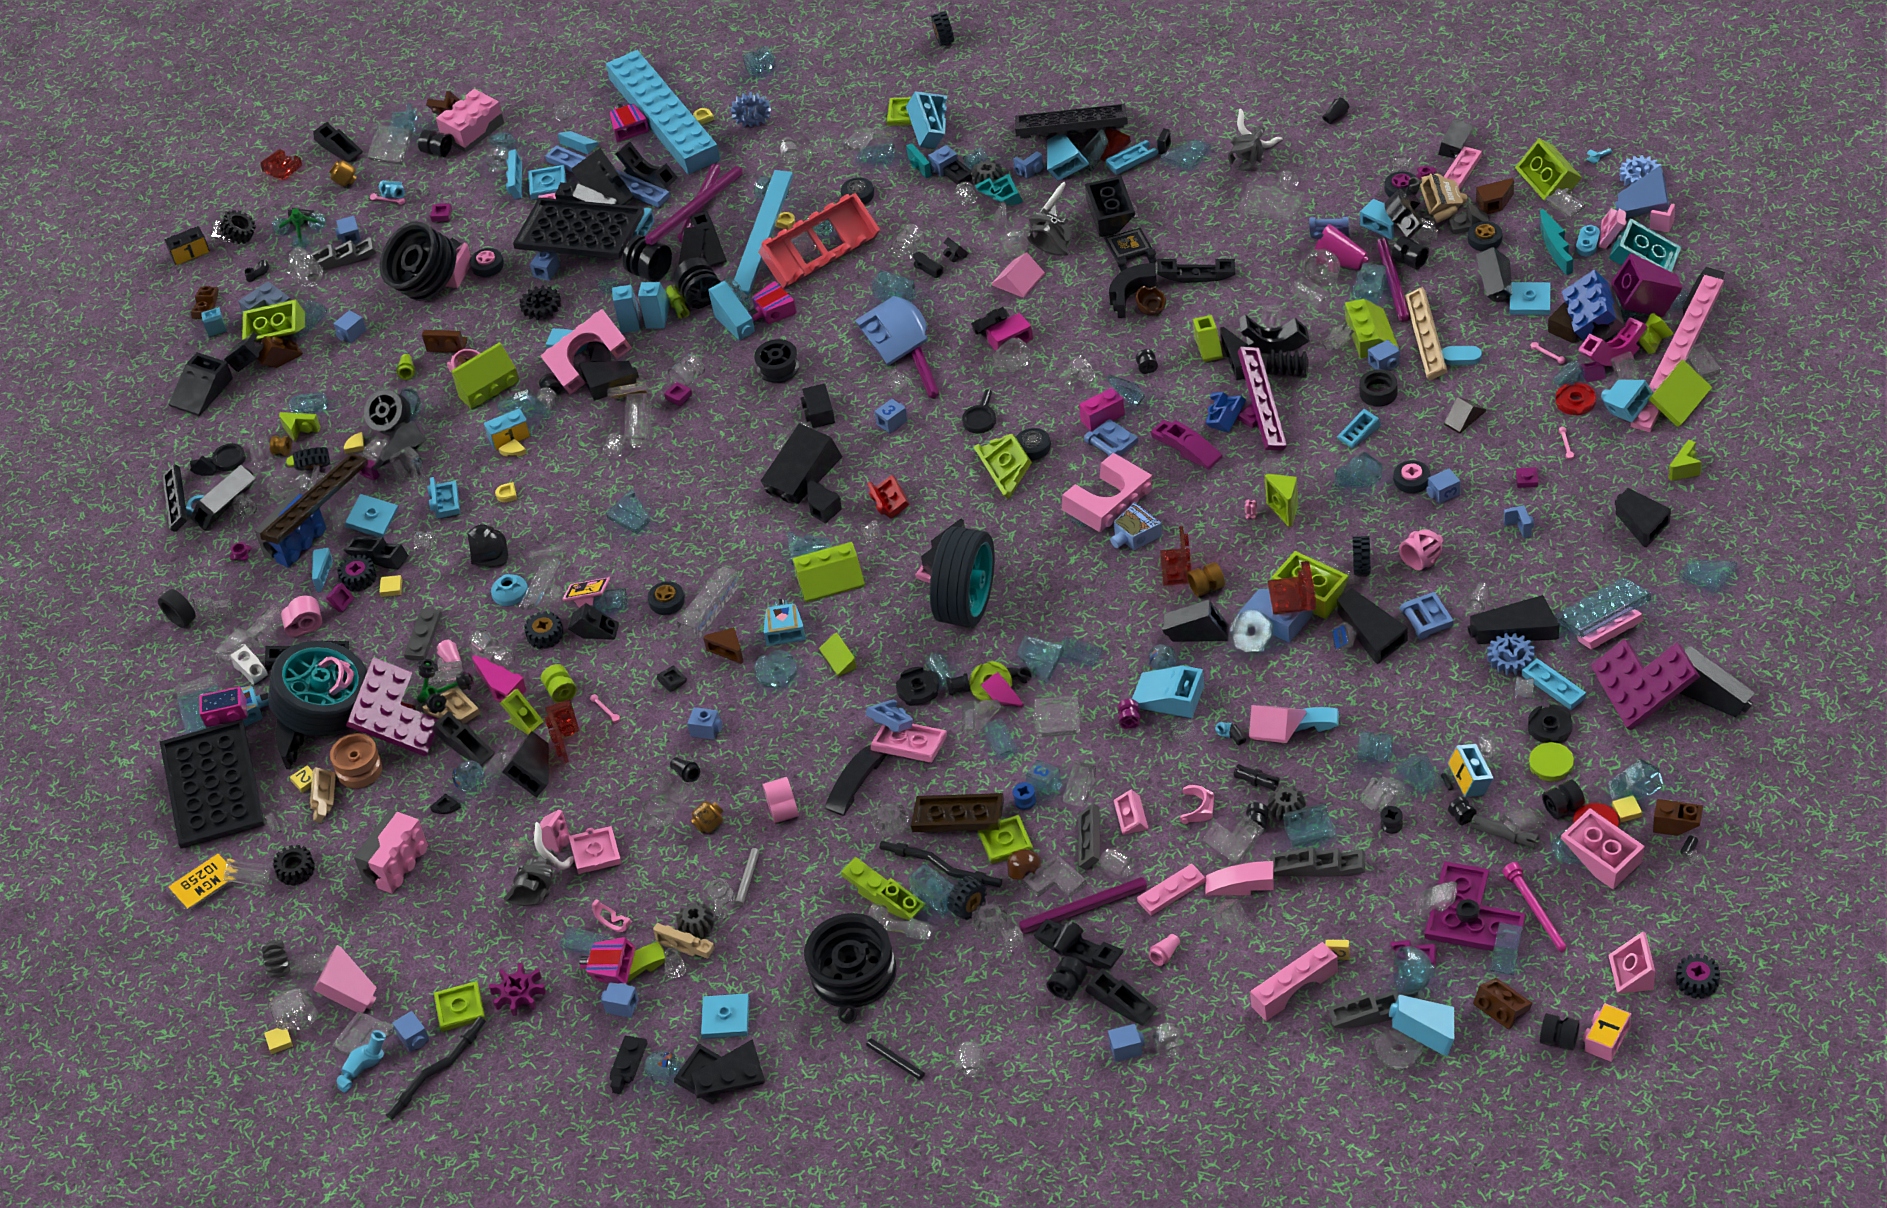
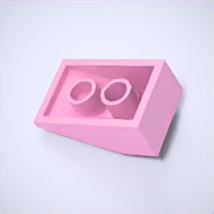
(1603, 848)

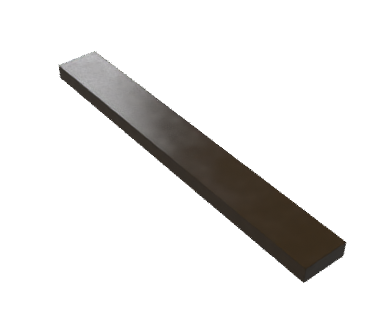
(314, 499)

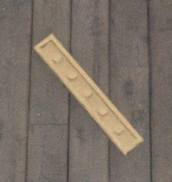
(1426, 334)

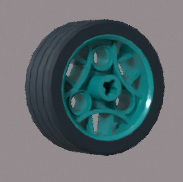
(962, 576)
(301, 689)

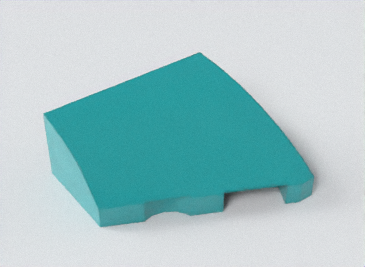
(1001, 190)

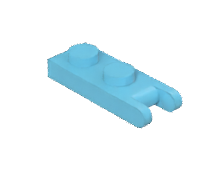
(1130, 157)

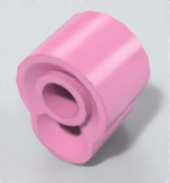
(301, 616)
(780, 800)

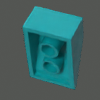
(1645, 244)

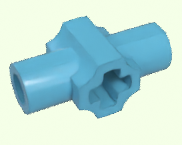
(391, 189)

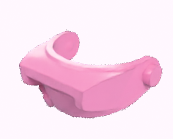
(470, 353)
(1205, 811)

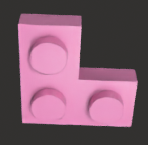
(1610, 226)

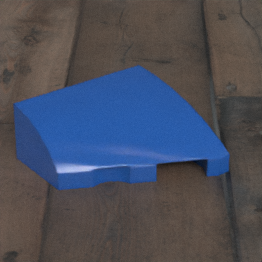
(1224, 411)

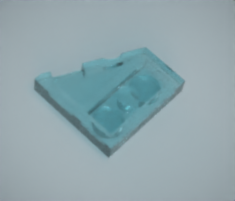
(527, 402)
(629, 513)
(801, 546)
(1708, 573)
(1040, 656)

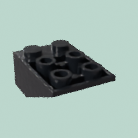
(200, 383)

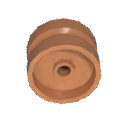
(356, 760)

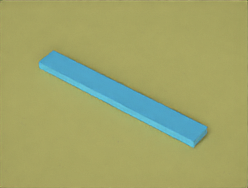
(763, 229)

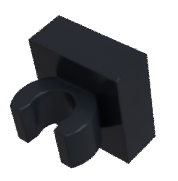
(954, 249)

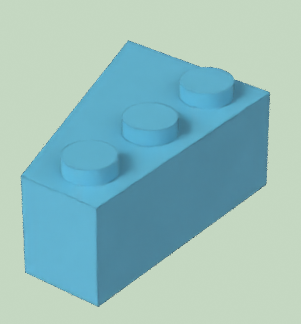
(927, 118)

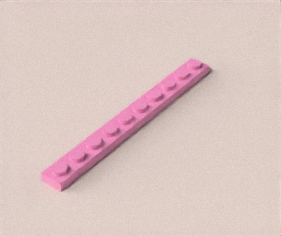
(1681, 344)

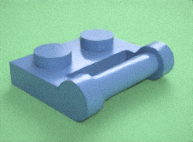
(1318, 225)
(1114, 435)
(1431, 610)

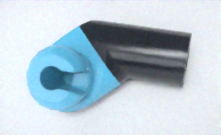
(1231, 731)

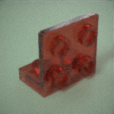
(1175, 563)
(1293, 593)
(563, 723)

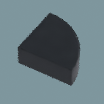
(203, 467)
(444, 805)

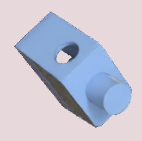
(1135, 528)

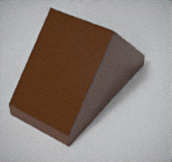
(724, 644)

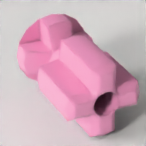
(1250, 509)

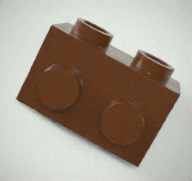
(440, 106)
(443, 341)

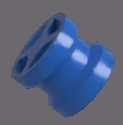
(1028, 799)

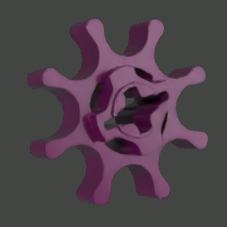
(517, 989)

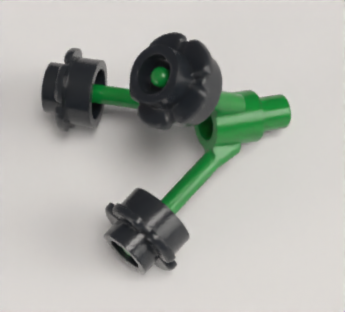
(430, 694)

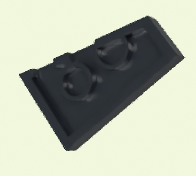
(729, 1073)

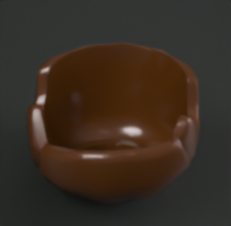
(1150, 300)
(1022, 862)

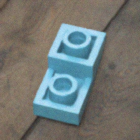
(1321, 717)

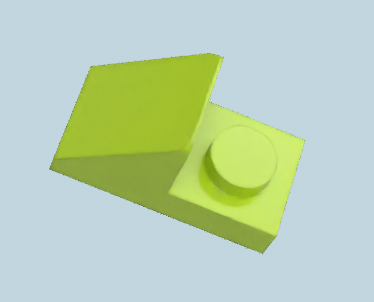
(1654, 333)
(299, 422)
(1685, 463)
(521, 712)

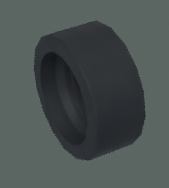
(1378, 376)
(176, 608)

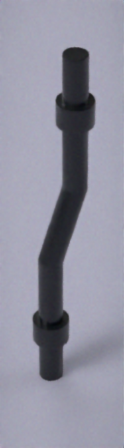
(902, 849)
(404, 1098)

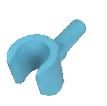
(1595, 157)

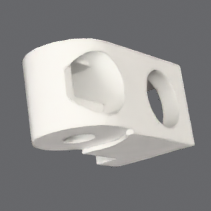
(249, 665)

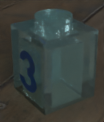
(1044, 778)

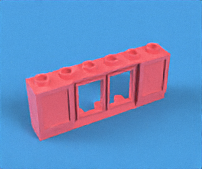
(848, 219)

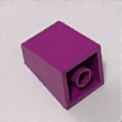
(1645, 286)

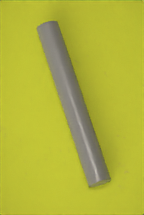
(742, 892)

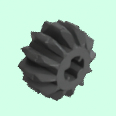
(986, 170)
(1285, 801)
(695, 919)
(275, 958)

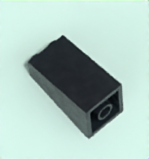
(803, 457)

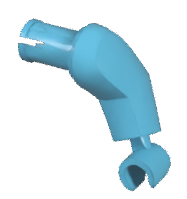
(361, 1059)

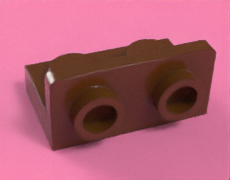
(1501, 1002)

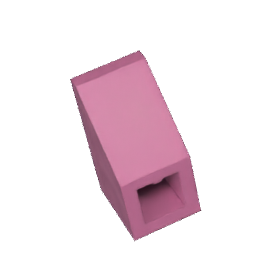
(554, 831)

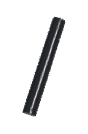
(894, 1058)

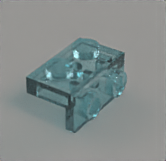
(404, 119)
(1308, 825)

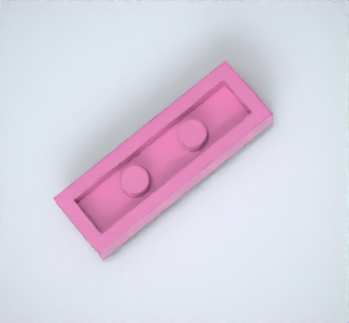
(1463, 165)
(1611, 629)
(1171, 889)

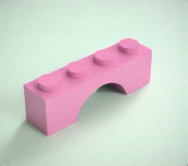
(1273, 994)

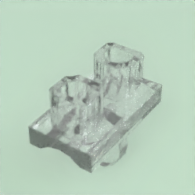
(1564, 202)
(306, 483)
(445, 673)

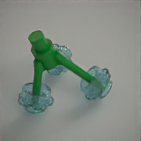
(282, 225)

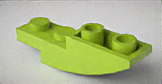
(882, 891)

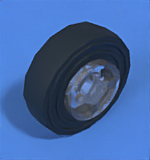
(860, 186)
(1034, 442)

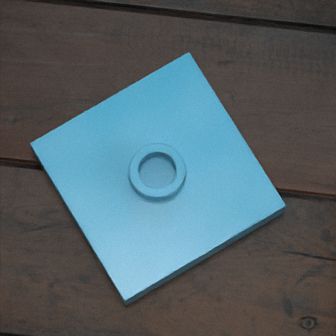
(545, 180)
(1530, 298)
(371, 516)
(725, 1016)

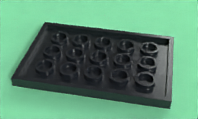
(1069, 120)
(579, 228)
(211, 783)

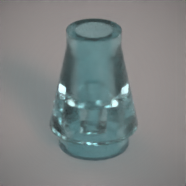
(1569, 373)
(938, 664)

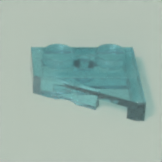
(1187, 155)

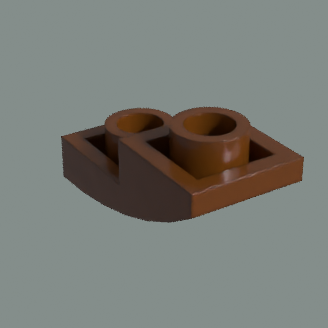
(205, 301)

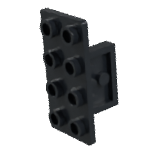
(600, 175)

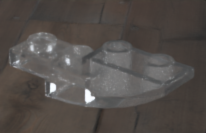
(254, 637)

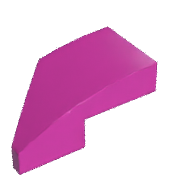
(999, 689)

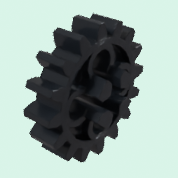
(546, 299)

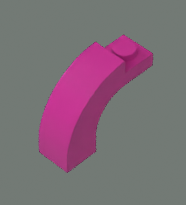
(1625, 341)

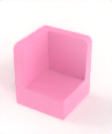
(1661, 220)

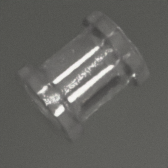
(1486, 747)

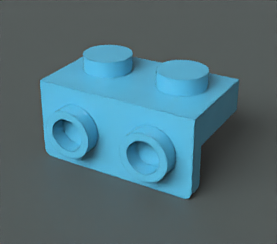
(444, 498)

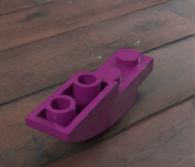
(1188, 442)

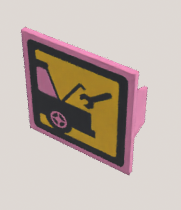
(585, 591)

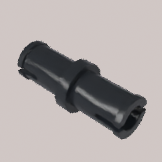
(1256, 777)

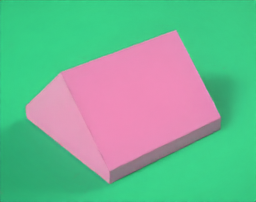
(462, 266)
(1019, 276)
(1274, 723)
(1633, 966)

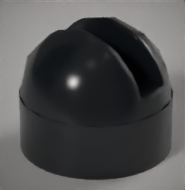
(850, 1016)

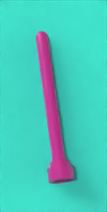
(1513, 873)

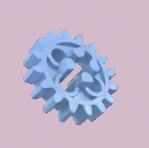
(1636, 169)

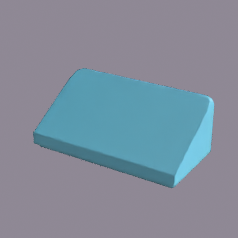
(577, 142)

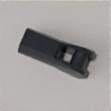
(927, 265)

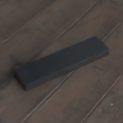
(175, 498)

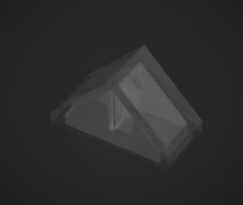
(496, 765)
(1231, 918)

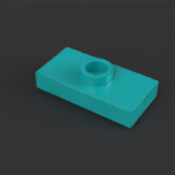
(918, 160)

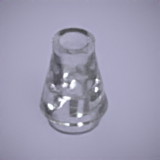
(1478, 598)
(674, 964)

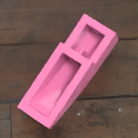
(1241, 879)

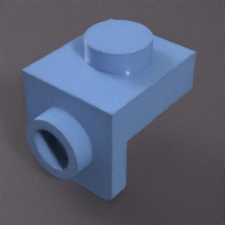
(941, 158)
(1029, 166)
(1520, 516)

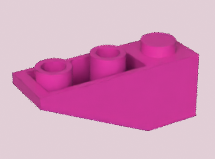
(498, 678)

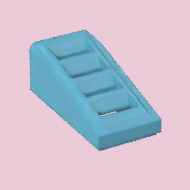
(1363, 416)
(321, 565)

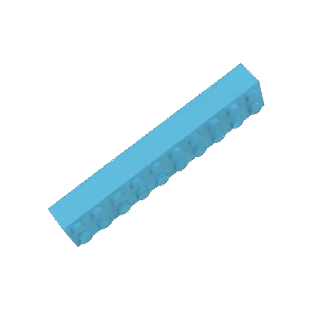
(664, 112)

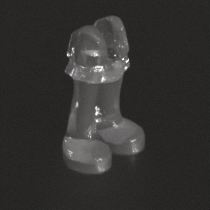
(912, 928)

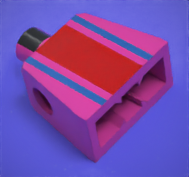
(628, 122)
(772, 304)
(609, 960)

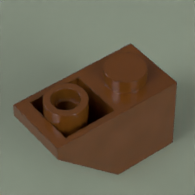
(1494, 196)
(278, 352)
(1676, 817)

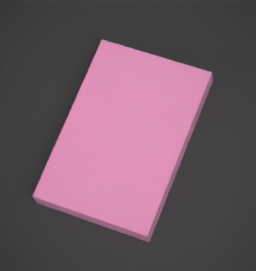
(914, 743)

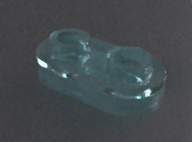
(308, 403)

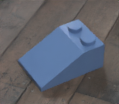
(1285, 625)

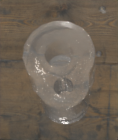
(304, 267)
(293, 1009)

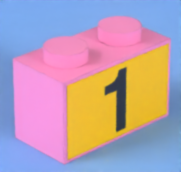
(1607, 1032)

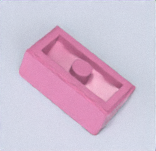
(1130, 813)

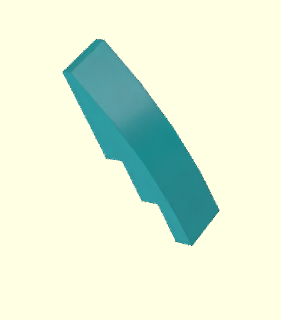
(1554, 240)

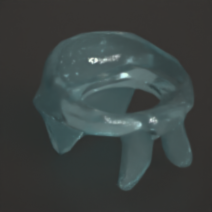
(1558, 853)

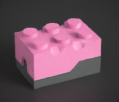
(471, 120)
(391, 851)

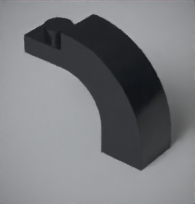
(641, 169)
(1401, 209)
(1129, 282)
(1284, 338)

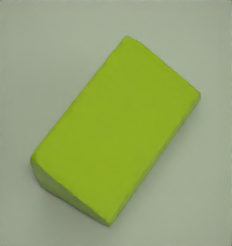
(838, 655)

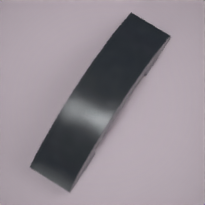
(1195, 272)
(852, 778)
(1087, 952)

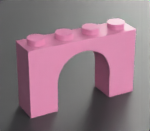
(561, 355)
(1102, 511)

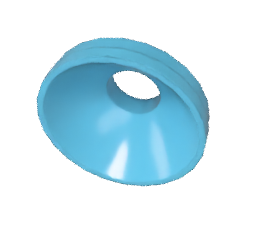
(510, 594)

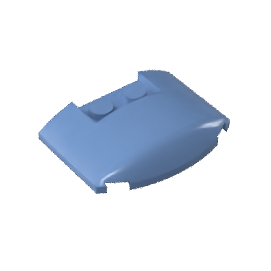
(894, 328)

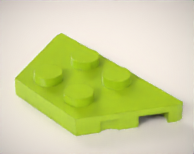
(1005, 462)

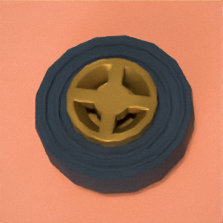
(1485, 235)
(666, 598)

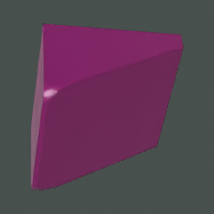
(1593, 371)

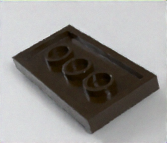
(957, 812)

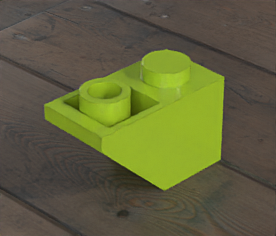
(1207, 338)

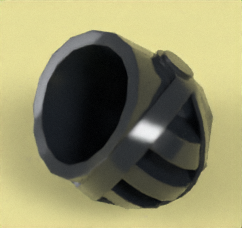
(487, 546)

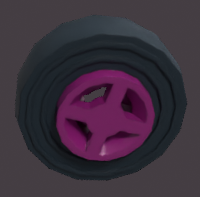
(1397, 180)

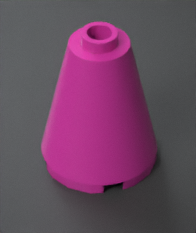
(1346, 250)

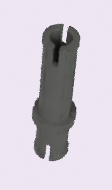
(1499, 829)

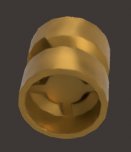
(1203, 580)

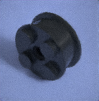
(776, 360)
(386, 411)

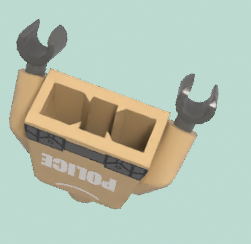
(1440, 196)

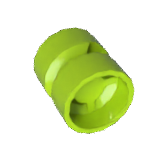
(558, 683)

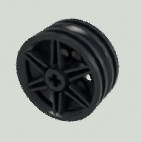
(417, 261)
(857, 959)

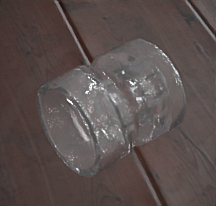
(908, 241)
(686, 370)

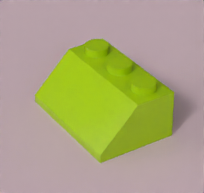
(1547, 169)
(274, 320)
(1369, 325)
(484, 376)
(828, 572)
(1327, 581)

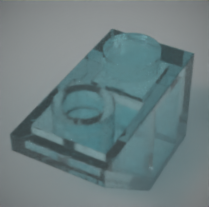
(1359, 472)
(1638, 780)

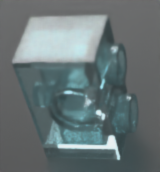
(1370, 283)
(889, 284)
(931, 888)

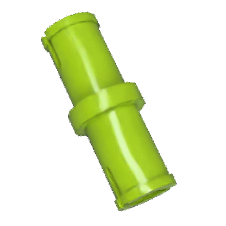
(677, 301)

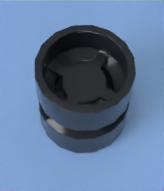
(435, 143)
(1410, 252)
(1564, 798)
(1066, 978)
(1559, 1031)

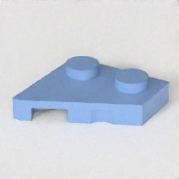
(890, 716)

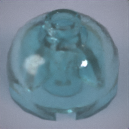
(1413, 969)

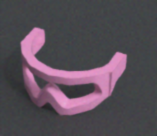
(340, 685)
(597, 907)

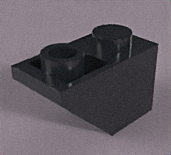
(822, 502)
(592, 624)

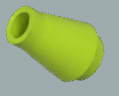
(405, 368)

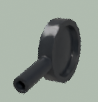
(980, 417)
(226, 457)

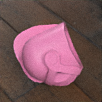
(1421, 549)

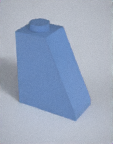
(1644, 195)

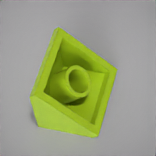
(1282, 496)

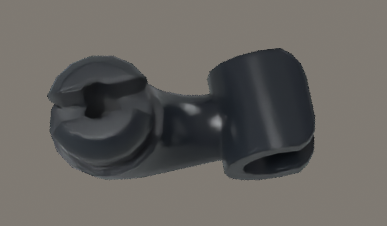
(262, 269)
(1020, 673)

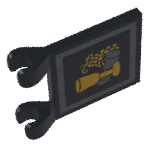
(1129, 245)

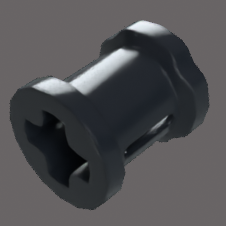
(958, 684)

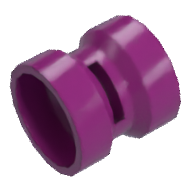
(1128, 713)

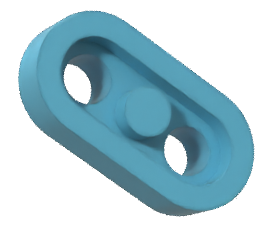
(1588, 240)

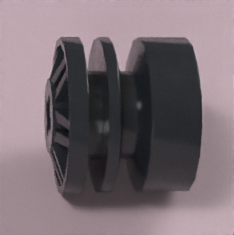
(647, 260)
(693, 281)

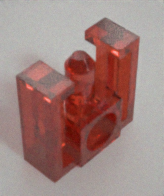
(280, 165)

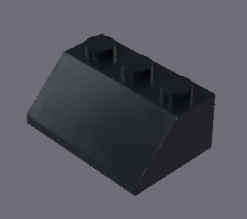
(1109, 205)

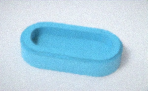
(1462, 355)

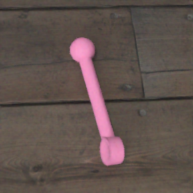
(374, 197)
(1535, 346)
(1569, 455)
(615, 717)

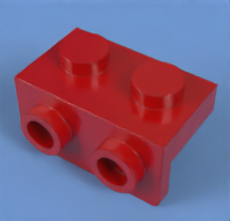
(888, 496)

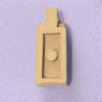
(322, 793)
(682, 941)

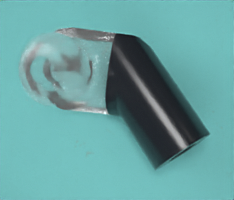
(1688, 851)

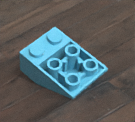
(1170, 690)

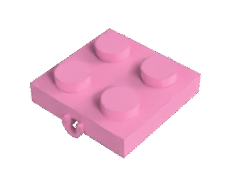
(594, 850)

